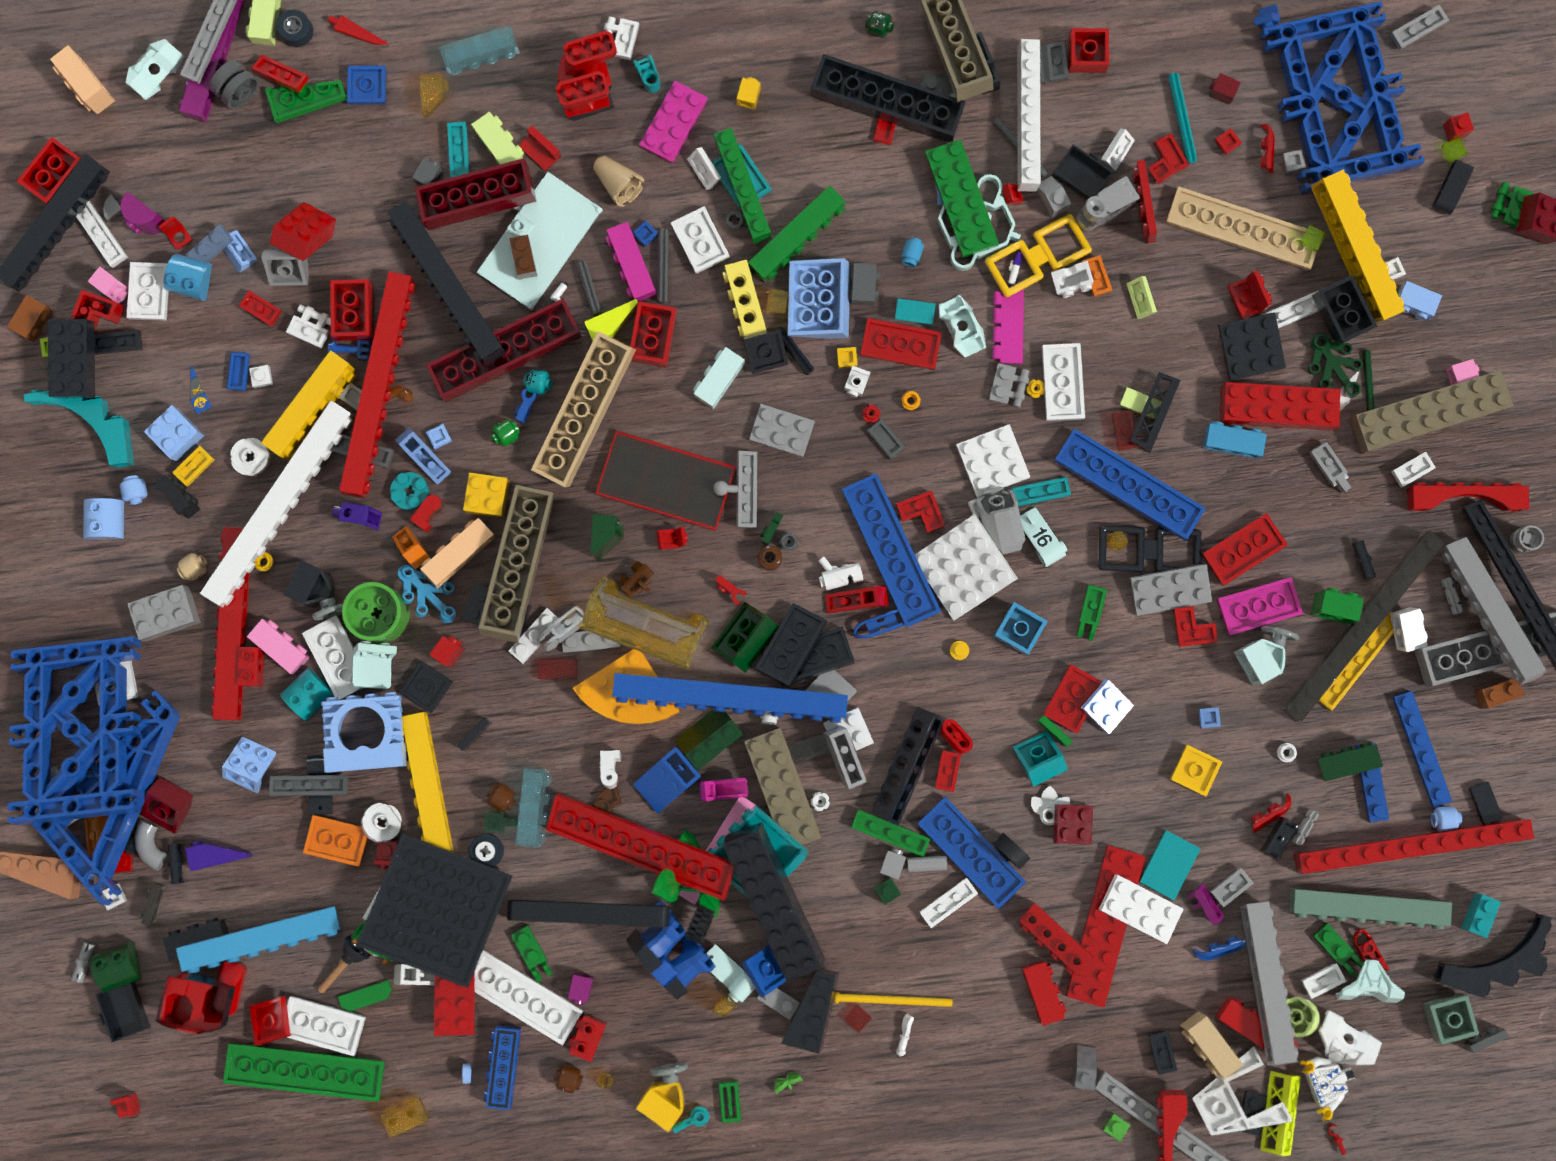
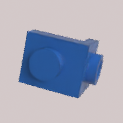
(1267, 16)

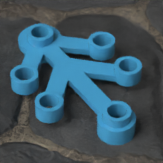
(425, 591)

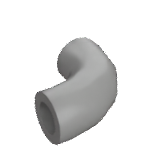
(146, 846)

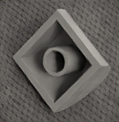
(284, 268)

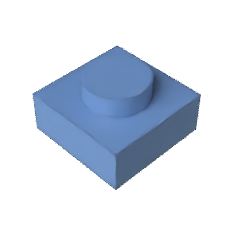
(1209, 717)

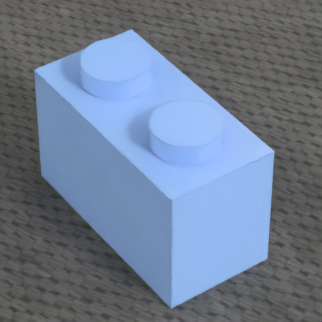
(1419, 300)

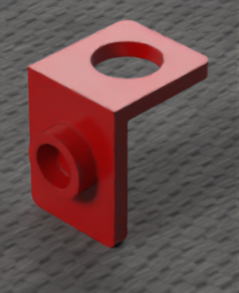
(171, 228)

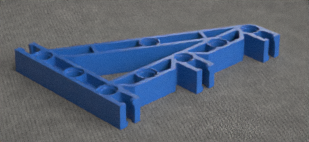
(143, 765)

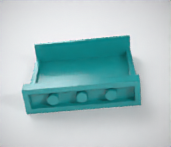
(788, 849)

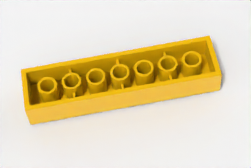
(1357, 245)

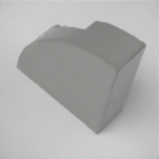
(111, 208)

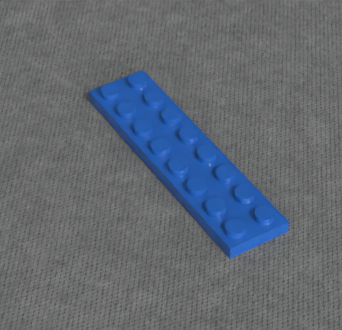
(1130, 484)
(891, 550)

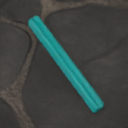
(1182, 118)

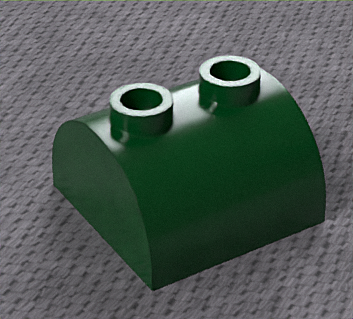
(115, 967)

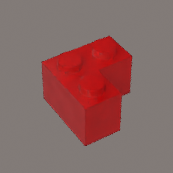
(95, 307)

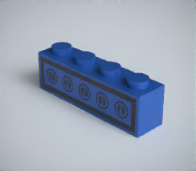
(503, 1067)

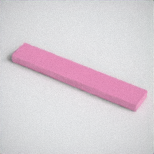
(734, 815)

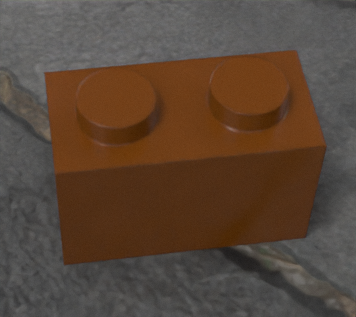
(523, 257)

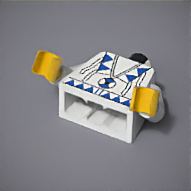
(1326, 1083)

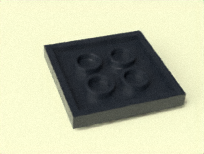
(1251, 346)

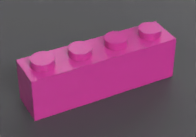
(631, 262)

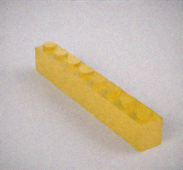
(426, 781)

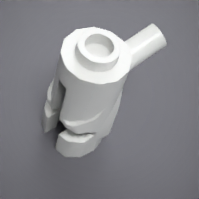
(837, 577)

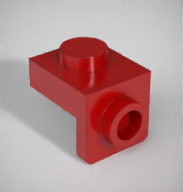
(671, 538)

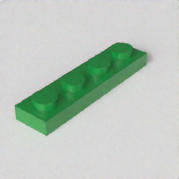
(890, 833)

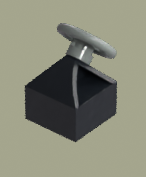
(314, 588)

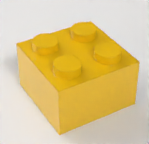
(486, 495)

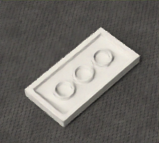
(1063, 382)
(333, 654)
(1141, 909)
(324, 1025)

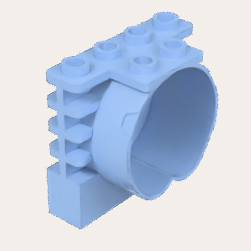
(390, 751)

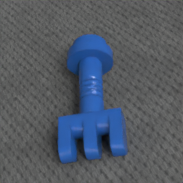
(359, 350)

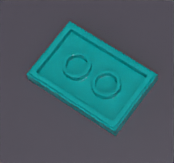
(759, 183)
(1169, 865)

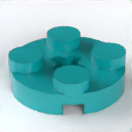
(404, 481)

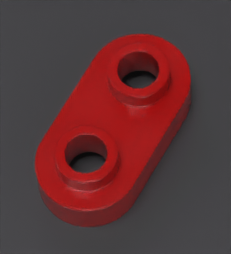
(955, 736)

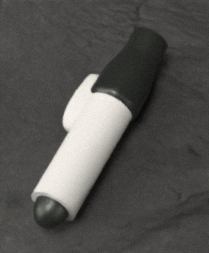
(556, 295)

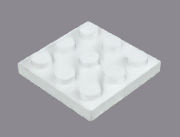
(993, 460)

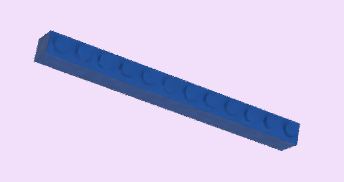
(729, 696)

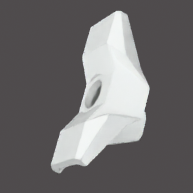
(1362, 1050)

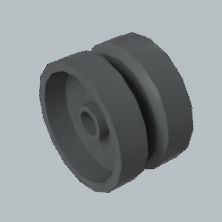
(234, 84)

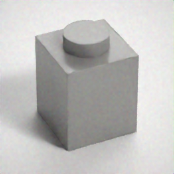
(893, 863)

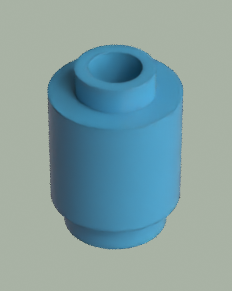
(912, 252)

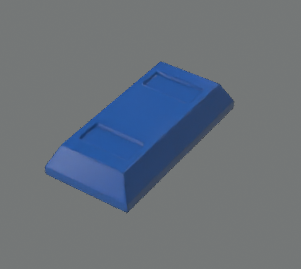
(238, 371)

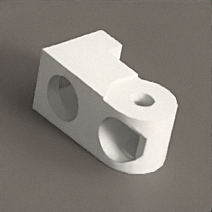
(608, 768)

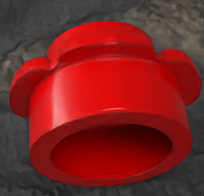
(871, 418)

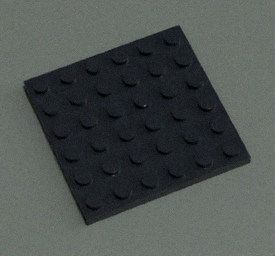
(434, 910)

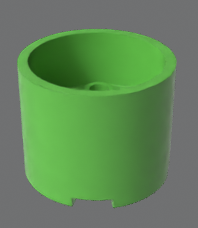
(362, 605)

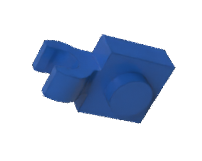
(523, 411)

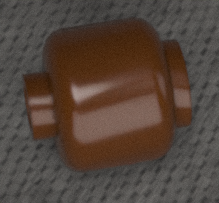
(771, 551)
(501, 797)
(568, 1079)

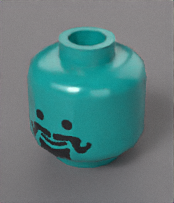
(537, 381)

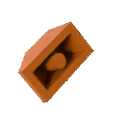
(410, 547)

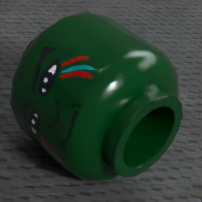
(879, 24)

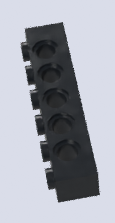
(908, 775)

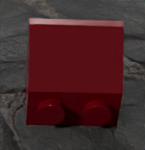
(166, 805)

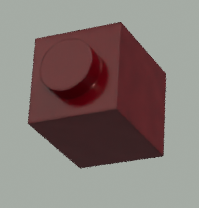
(1224, 88)

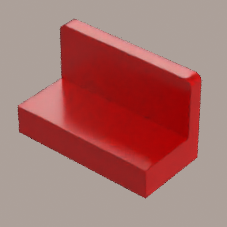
(540, 149)

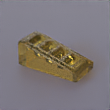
(724, 1006)

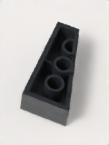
(812, 1017)

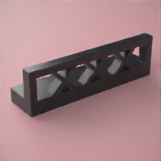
(1161, 415)

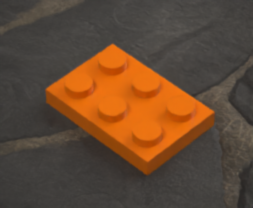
(336, 840)

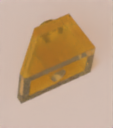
(432, 91)

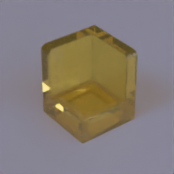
(777, 301)

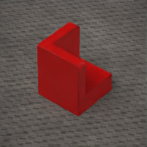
(127, 1105)

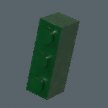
(1350, 761)

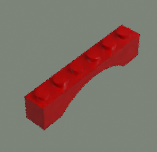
(1507, 498)
(1172, 1113)

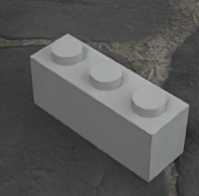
(844, 757)

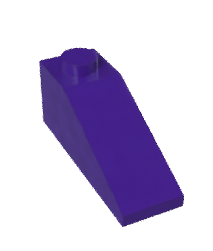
(209, 854)

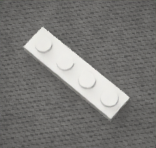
(101, 235)

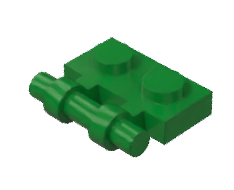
(1512, 211)

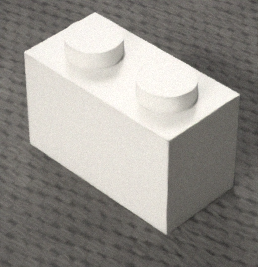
(1408, 629)

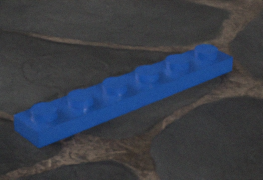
(1422, 749)

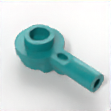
(699, 1116)

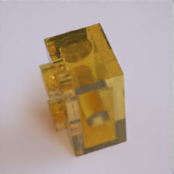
(404, 1116)

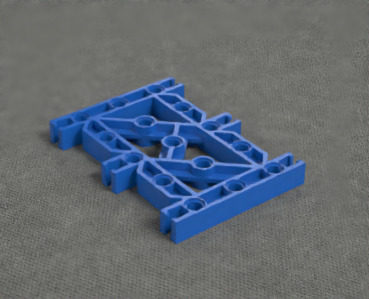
(1372, 104)
(103, 743)

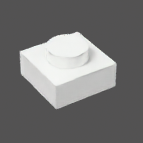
(261, 376)
(117, 900)

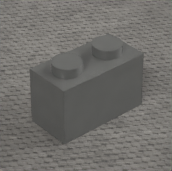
(864, 284)

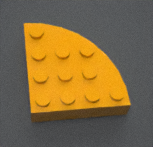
(598, 692)

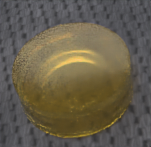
(1117, 540)

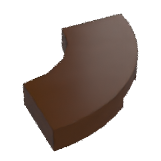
(607, 799)

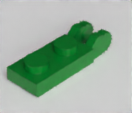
(1091, 610)
(1336, 947)
(531, 951)

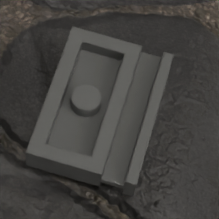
(1054, 62)

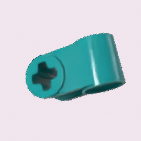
(646, 71)

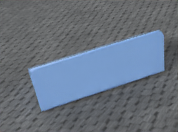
(239, 252)

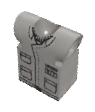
(1107, 205)

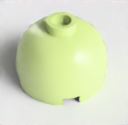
(1303, 1016)

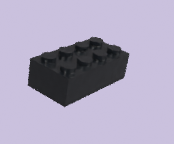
(71, 358)

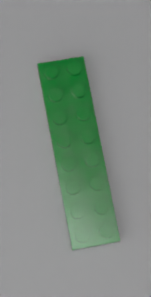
(304, 1072)

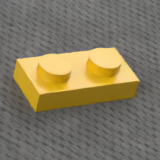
(193, 466)

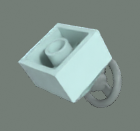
(1263, 658)

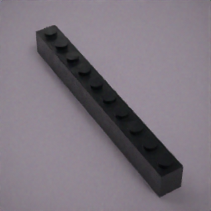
(447, 284)

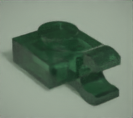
(496, 822)

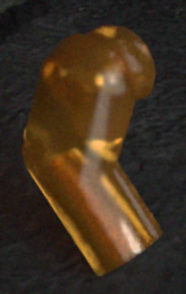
(402, 392)

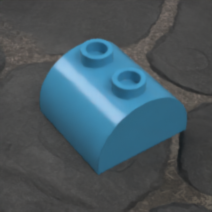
(187, 277)

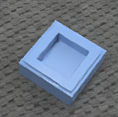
(439, 436)

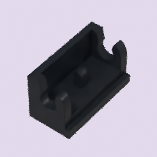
(1279, 838)

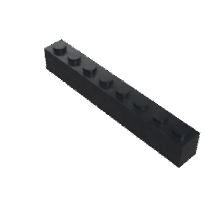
(53, 222)

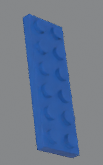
(971, 852)

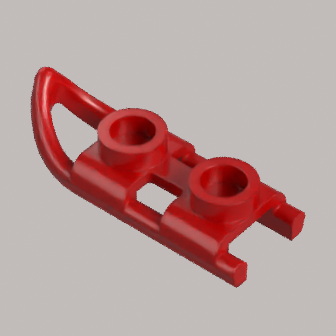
(1268, 145)
(1274, 812)
(1368, 949)

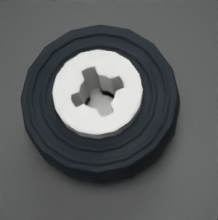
(490, 845)

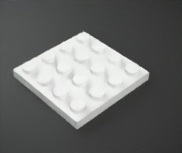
(965, 567)

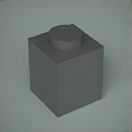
(427, 172)

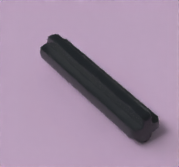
(796, 353)

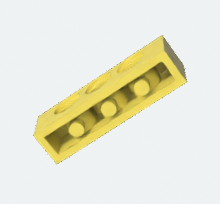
(741, 271)

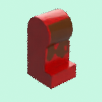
(427, 511)

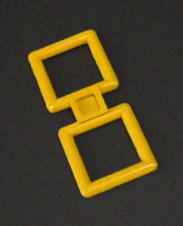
(1038, 255)

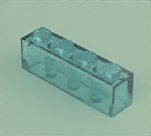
(479, 50)
(532, 807)

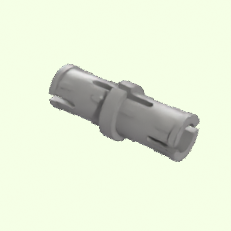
(83, 962)

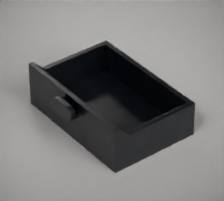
(1082, 172)
(122, 1012)

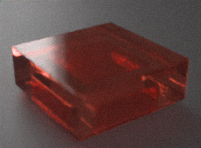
(858, 1018)

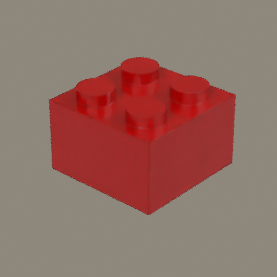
(1088, 50)

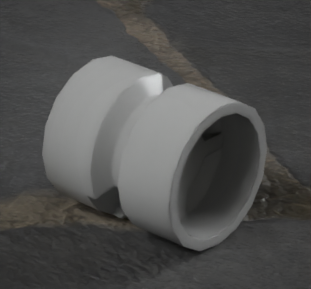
(1526, 539)

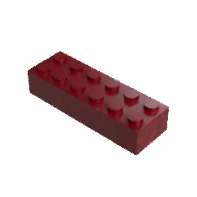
(475, 194)

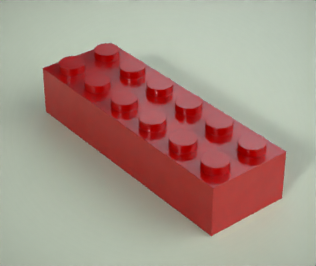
(1280, 406)

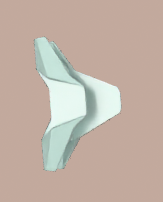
(167, 59)
(966, 341)
(1372, 982)

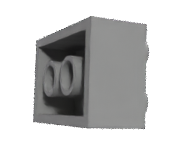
(164, 613)

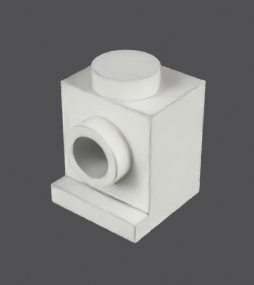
(860, 374)

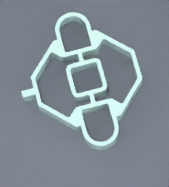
(999, 203)

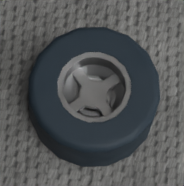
(289, 23)

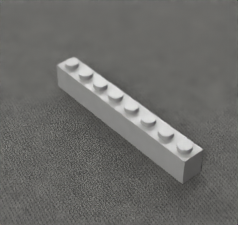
(1493, 611)
(1268, 983)

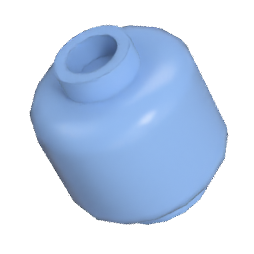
(133, 489)
(1445, 819)

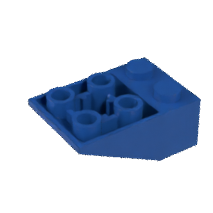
(667, 780)

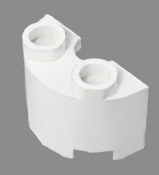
(1073, 279)

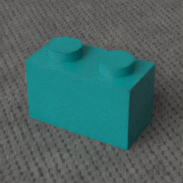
(1481, 915)

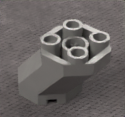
(1001, 519)

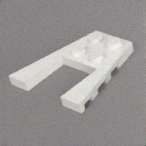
(1222, 1110)

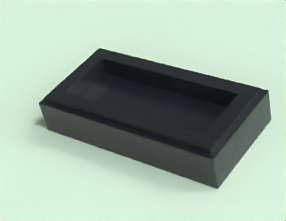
(474, 734)
(1485, 803)

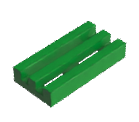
(1054, 731)
(728, 1084)

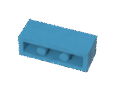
(1234, 440)

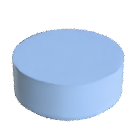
(466, 1074)

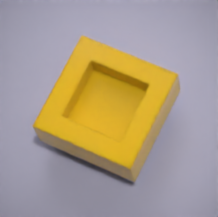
(847, 357)

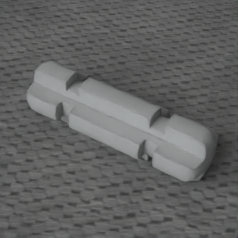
(1452, 595)
(1305, 827)

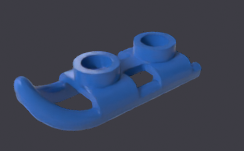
(873, 626)
(1216, 950)

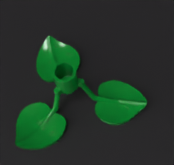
(668, 888)

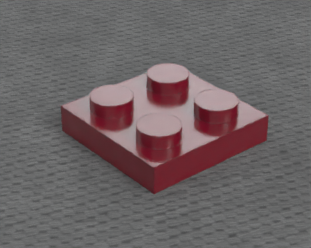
(1073, 824)

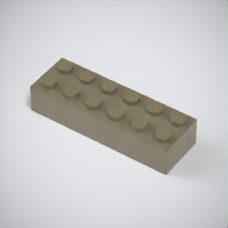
(957, 47)
(782, 786)

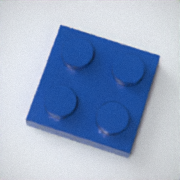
(366, 85)
(764, 971)

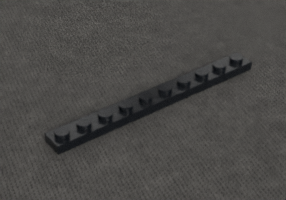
(1513, 577)

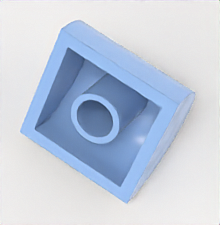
(103, 519)

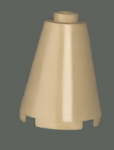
(618, 180)

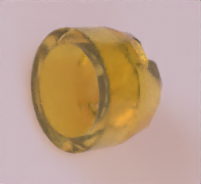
(602, 1078)

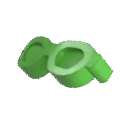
(791, 1078)

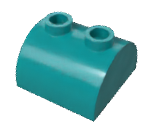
(306, 694)

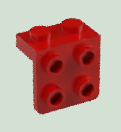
(1250, 295)

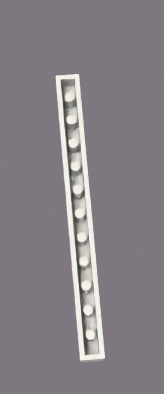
(276, 504)

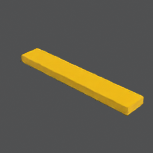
(1357, 664)

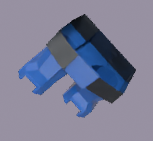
(652, 951)

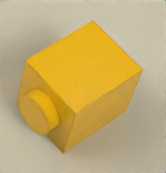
(748, 93)

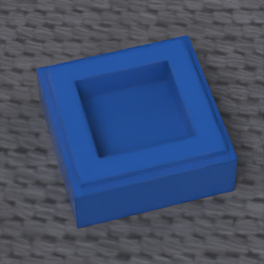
(645, 233)

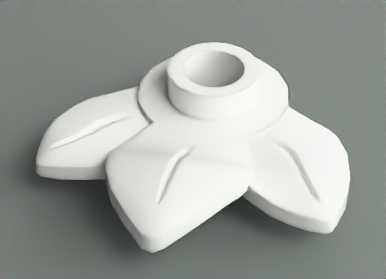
(1047, 804)

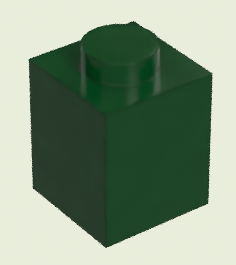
(887, 890)

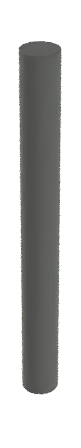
(1013, 139)

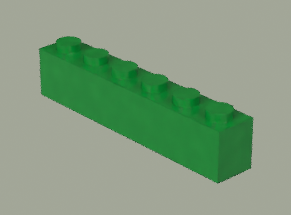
(742, 186)
(797, 234)

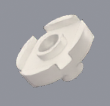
(239, 457)
(379, 833)

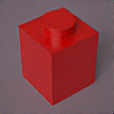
(1458, 126)

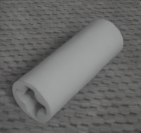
(923, 864)

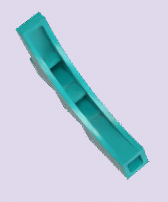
(112, 430)

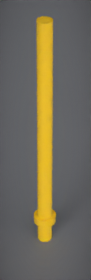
(892, 1000)

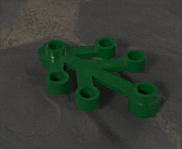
(1334, 362)

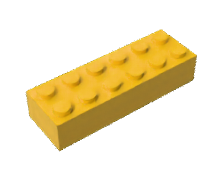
(306, 408)

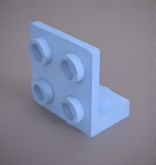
(247, 764)

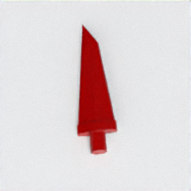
(352, 29)

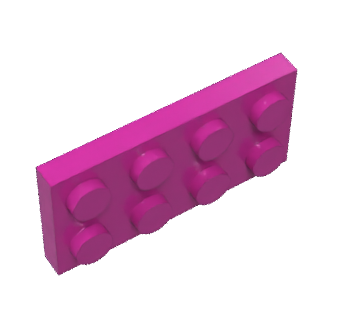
(673, 122)
(1259, 606)

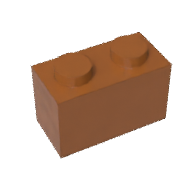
(30, 318)
(1498, 693)

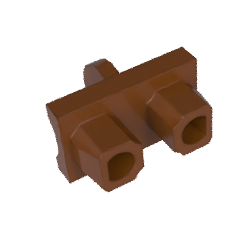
(638, 581)

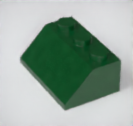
(605, 534)
(745, 637)
(708, 738)

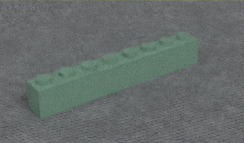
(1370, 907)

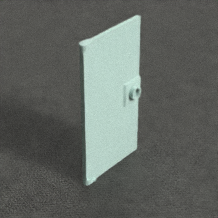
(554, 229)

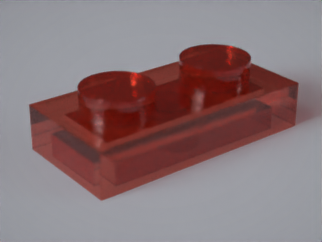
(1124, 430)
(557, 669)

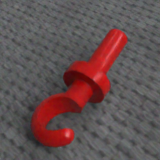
(1337, 1139)

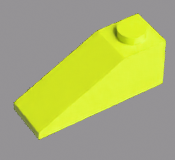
(611, 321)

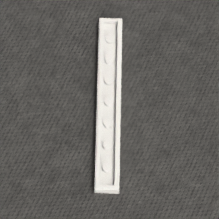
(1306, 306)

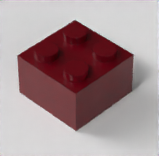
(1538, 218)

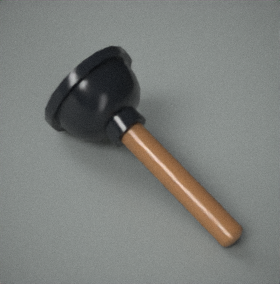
(351, 955)

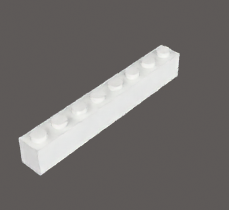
(1028, 114)

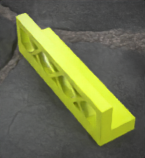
(1290, 1099)

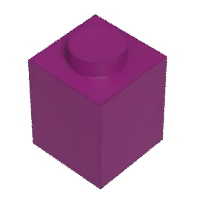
(580, 988)

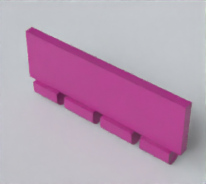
(1011, 327)

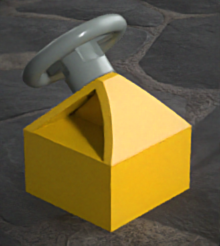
(664, 1099)

